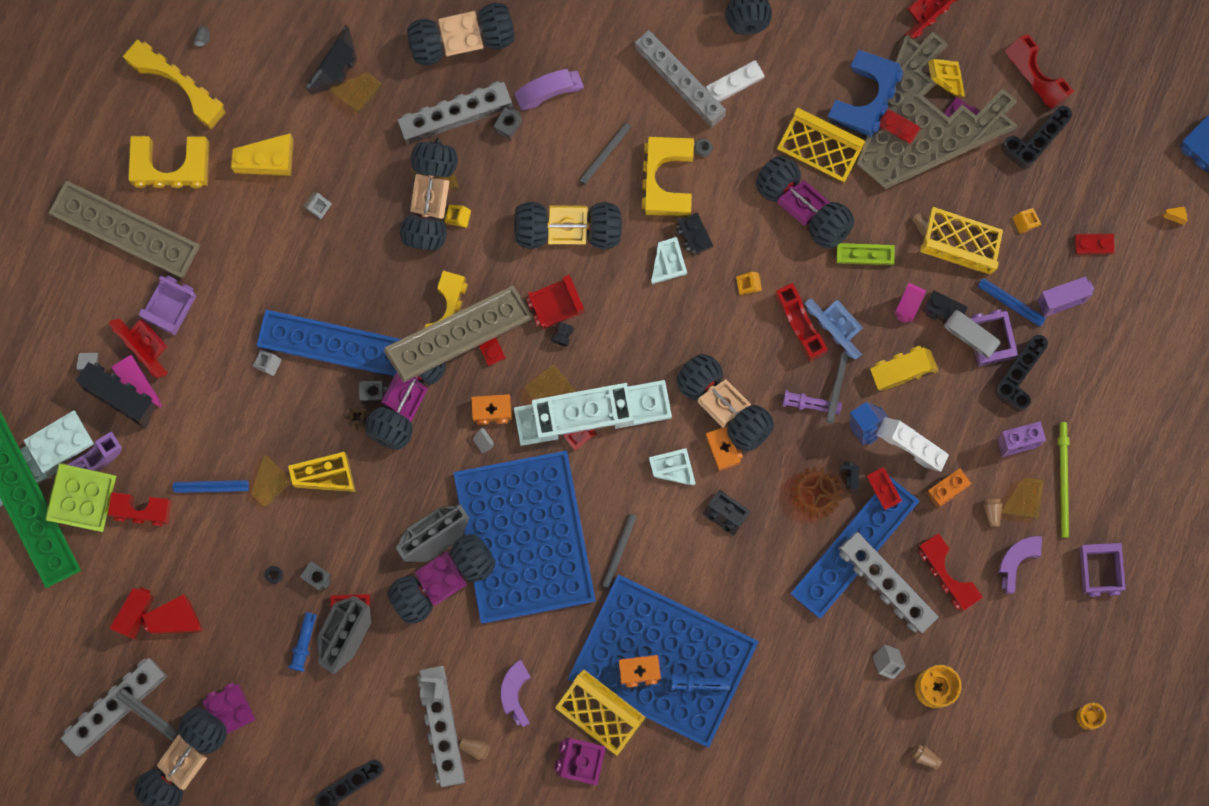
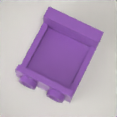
(168, 305)

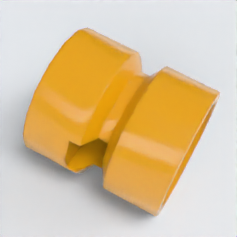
(1091, 716)

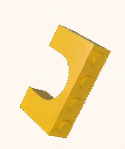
(659, 152)
(192, 172)

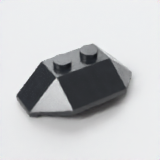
(335, 64)

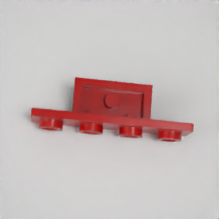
(925, 14)
(143, 343)

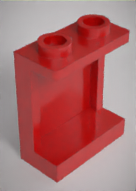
(555, 303)

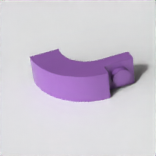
(101, 454)
(1021, 550)
(510, 689)

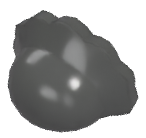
(202, 36)

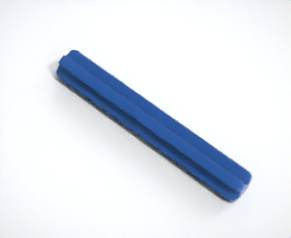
(1011, 302)
(211, 486)

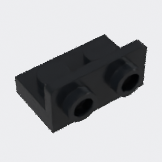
(694, 234)
(942, 307)
(852, 473)
(726, 512)

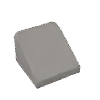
(317, 205)
(84, 358)
(267, 362)
(483, 441)

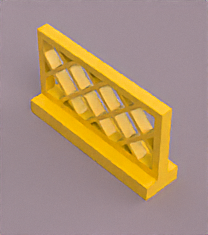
(829, 130)
(955, 254)
(606, 698)

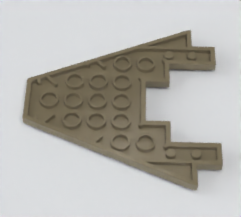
(940, 138)

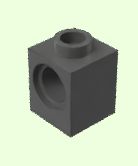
(508, 131)
(366, 386)
(310, 571)

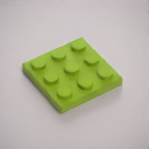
(80, 497)

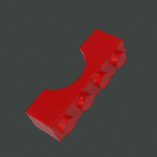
(1024, 56)
(800, 323)
(963, 593)

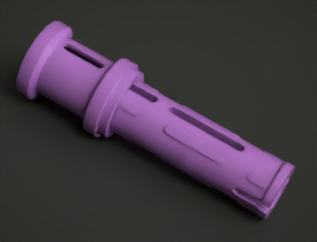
(802, 402)

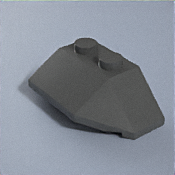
(433, 534)
(343, 633)

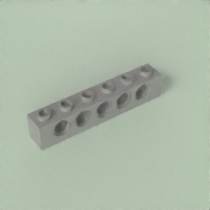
(680, 79)
(449, 121)
(925, 614)
(139, 691)
(456, 775)

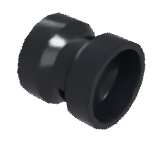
(562, 334)

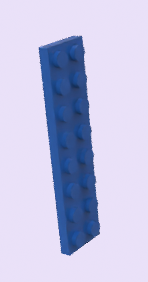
(326, 342)
(833, 574)

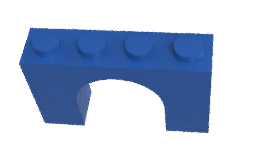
(867, 118)
(1197, 145)

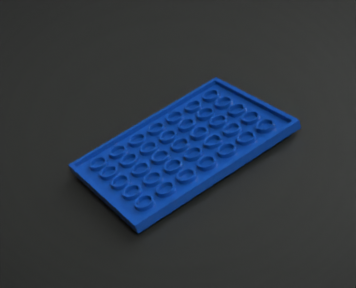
(534, 533)
(645, 624)

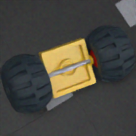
(567, 225)

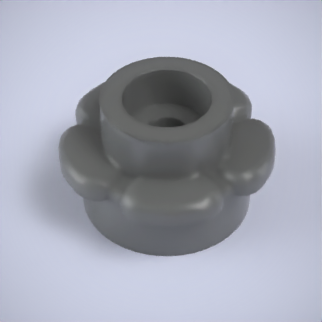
(704, 152)

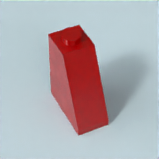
(130, 615)
(172, 618)

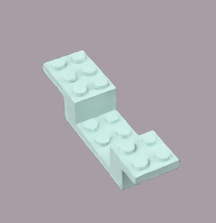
(592, 410)
(55, 445)

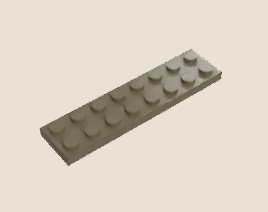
(124, 229)
(457, 333)

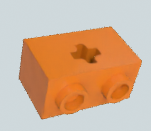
(481, 407)
(723, 460)
(948, 488)
(648, 663)

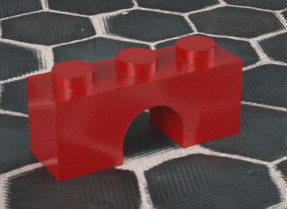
(156, 511)

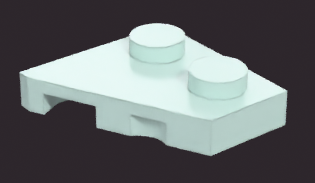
(668, 261)
(673, 467)

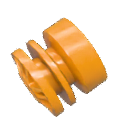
(947, 692)

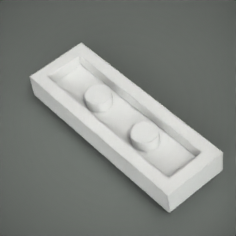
(736, 81)

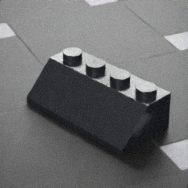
(116, 394)

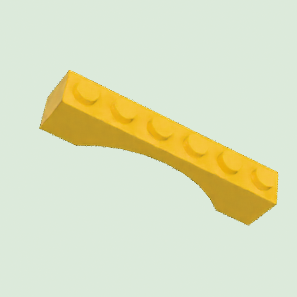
(145, 61)

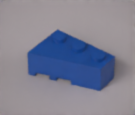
(866, 422)

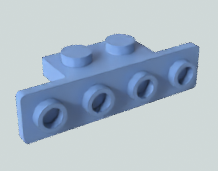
(839, 324)

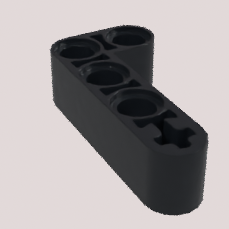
(1041, 135)
(1023, 369)
(350, 786)

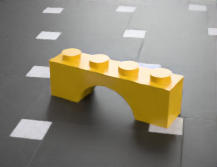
(452, 288)

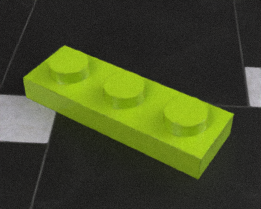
(865, 254)

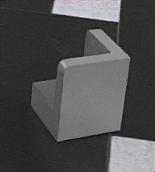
(889, 661)
(432, 688)

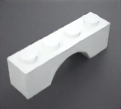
(901, 435)

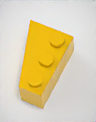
(264, 157)
(903, 368)
(323, 473)

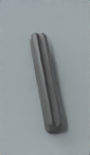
(147, 714)

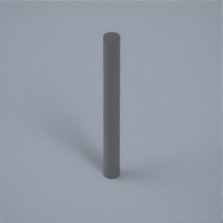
(605, 153)
(837, 388)
(619, 550)

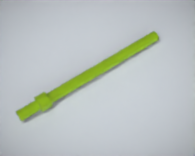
(1063, 442)

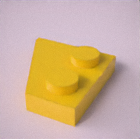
(947, 75)

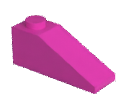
(909, 303)
(130, 372)

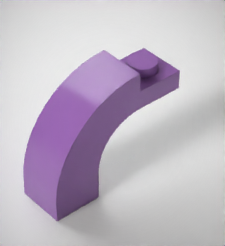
(548, 86)

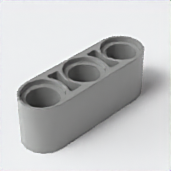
(972, 334)

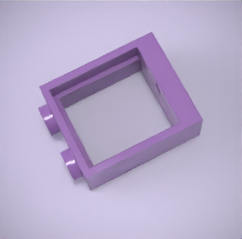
(1065, 296)
(999, 356)
(1026, 436)
(1115, 548)

